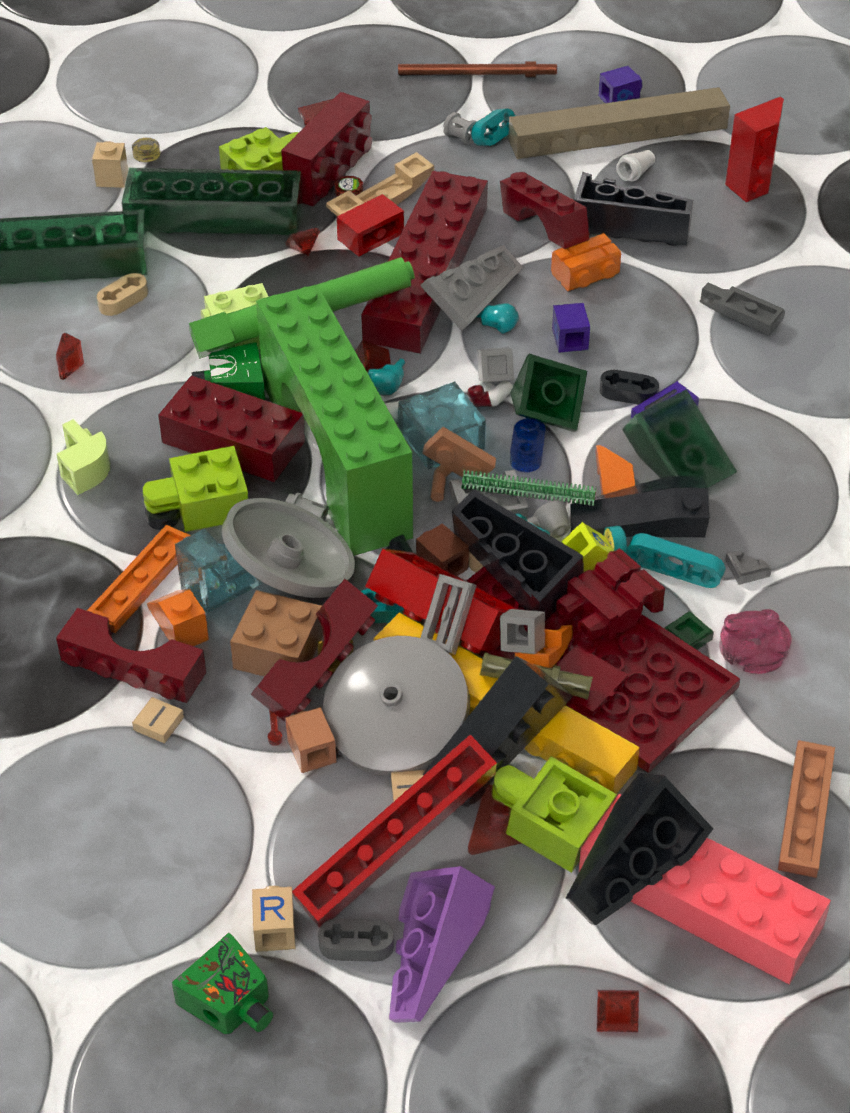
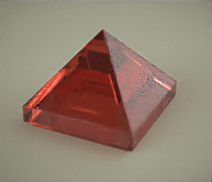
(303, 241)
(617, 1010)

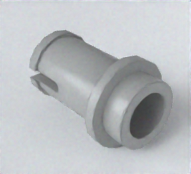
(315, 508)

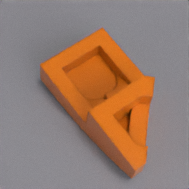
(613, 471)
(555, 645)

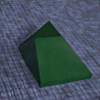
(549, 392)

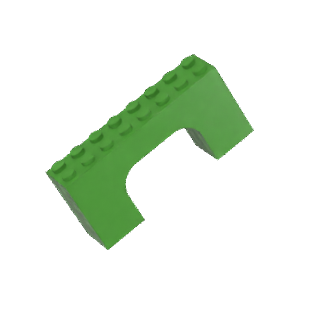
(363, 452)

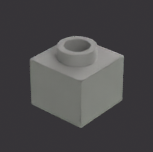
(514, 636)

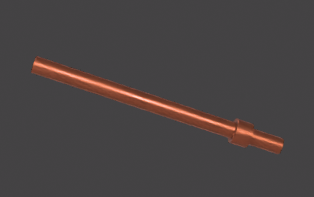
(529, 69)

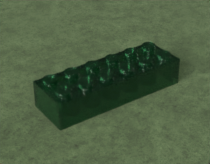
(215, 200)
(72, 246)

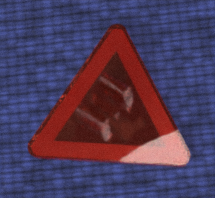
(490, 826)

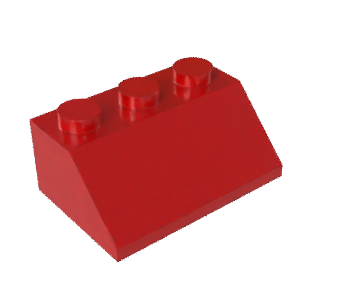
(754, 149)

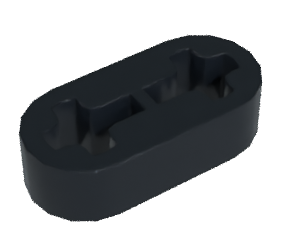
(628, 386)

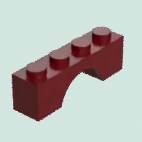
(561, 216)
(167, 670)
(287, 682)

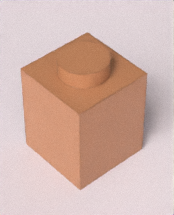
(311, 740)

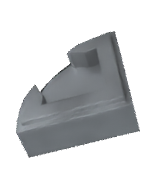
(746, 568)

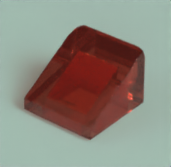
(68, 355)
(372, 355)

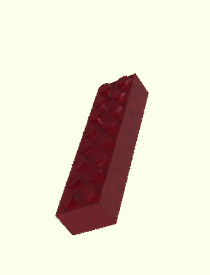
(432, 243)

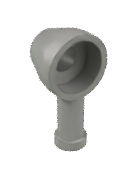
(552, 518)

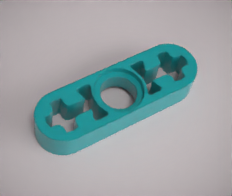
(700, 560)

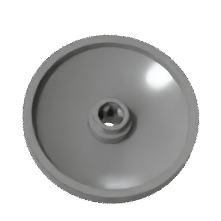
(287, 547)
(395, 704)

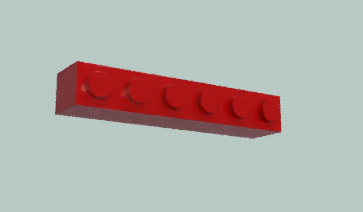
(395, 831)

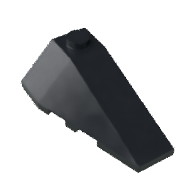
(657, 508)
(640, 842)

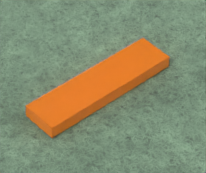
(139, 578)

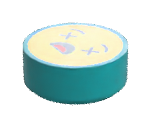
(616, 537)

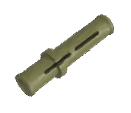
(576, 684)

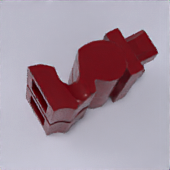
(610, 597)

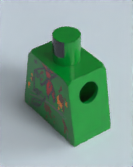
(224, 988)

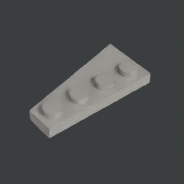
(472, 285)

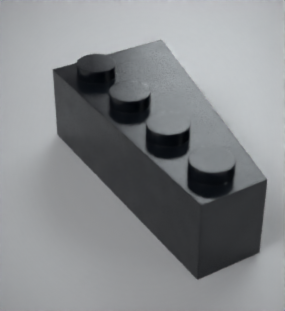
(509, 715)

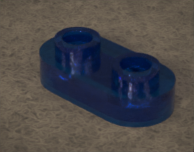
(527, 445)

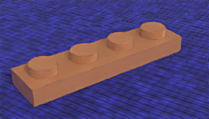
(806, 809)

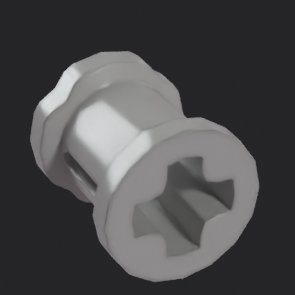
(455, 130)

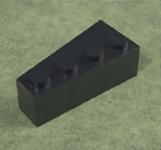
(633, 212)
(516, 553)

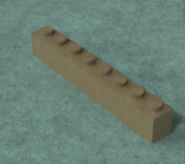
(618, 122)

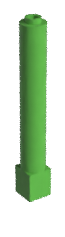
(226, 330)

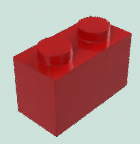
(370, 225)

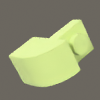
(85, 459)

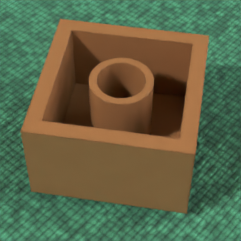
(275, 630)

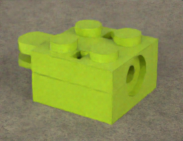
(254, 151)
(200, 486)
(552, 810)

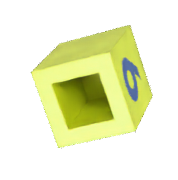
(588, 543)

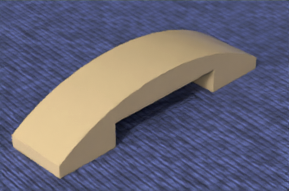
(407, 179)

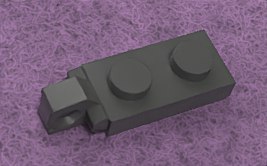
(743, 307)

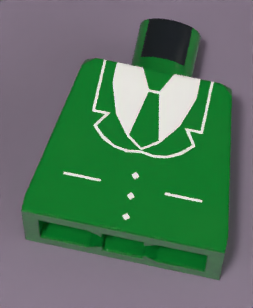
(236, 369)

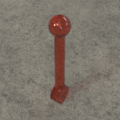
(274, 735)

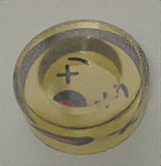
(146, 150)

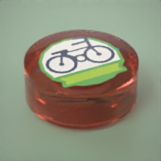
(347, 183)

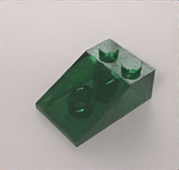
(678, 441)

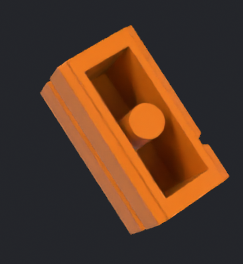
(586, 262)

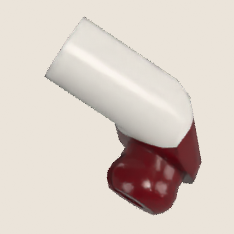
(489, 398)

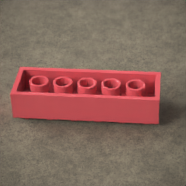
(735, 906)

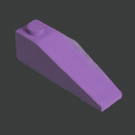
(440, 920)

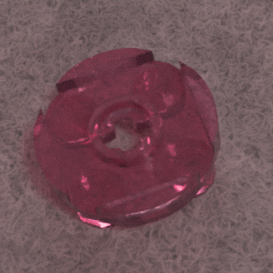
(760, 625)

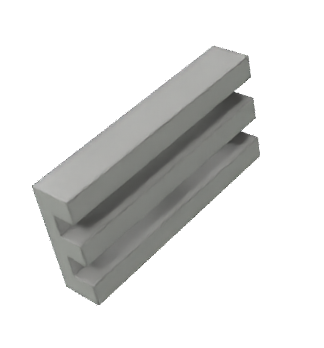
(460, 614)

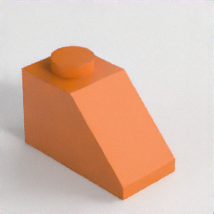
(180, 617)

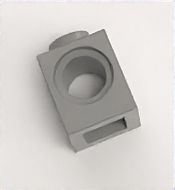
(495, 364)

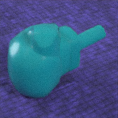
(499, 316)
(388, 378)

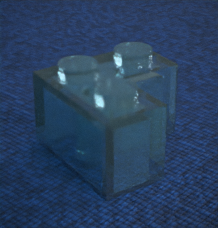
(211, 571)

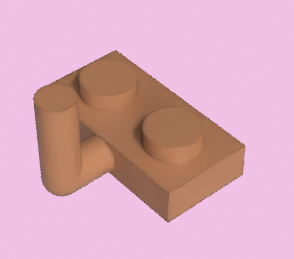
(454, 456)

